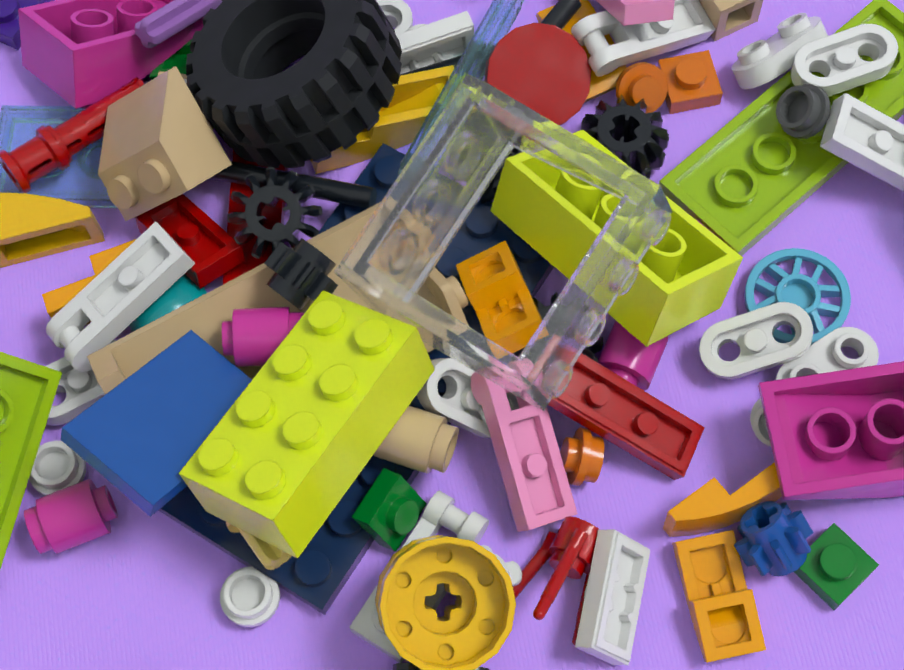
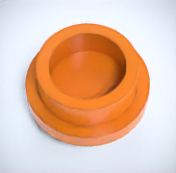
(640, 82)
(582, 456)

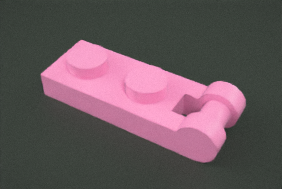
(526, 457)

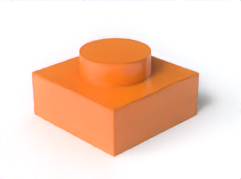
(691, 82)

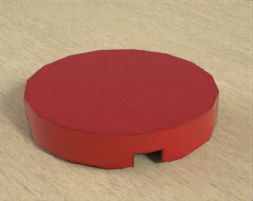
(541, 70)

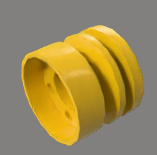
(470, 628)

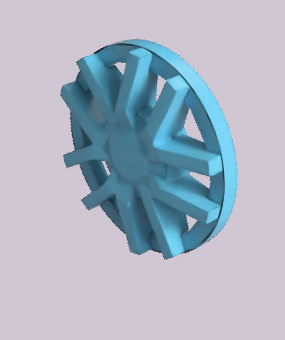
(800, 290)

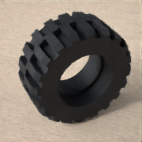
(311, 105)

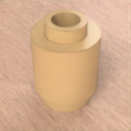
(420, 441)

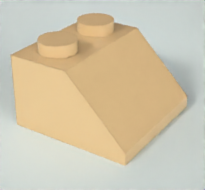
(157, 146)

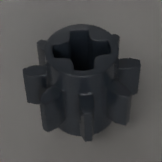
(300, 273)

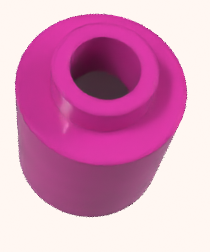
(256, 333)
(630, 357)
(70, 517)

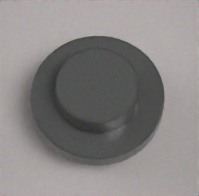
(803, 110)

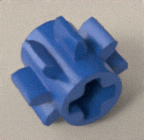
(773, 538)

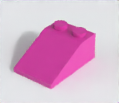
(91, 45)
(838, 433)

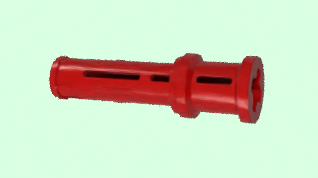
(56, 146)

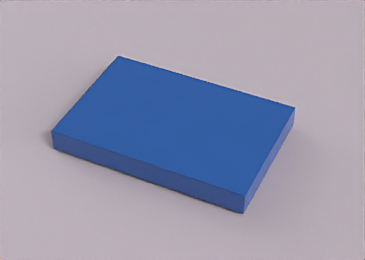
(157, 420)

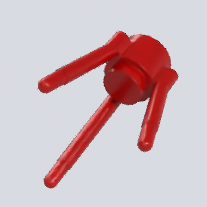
(570, 555)

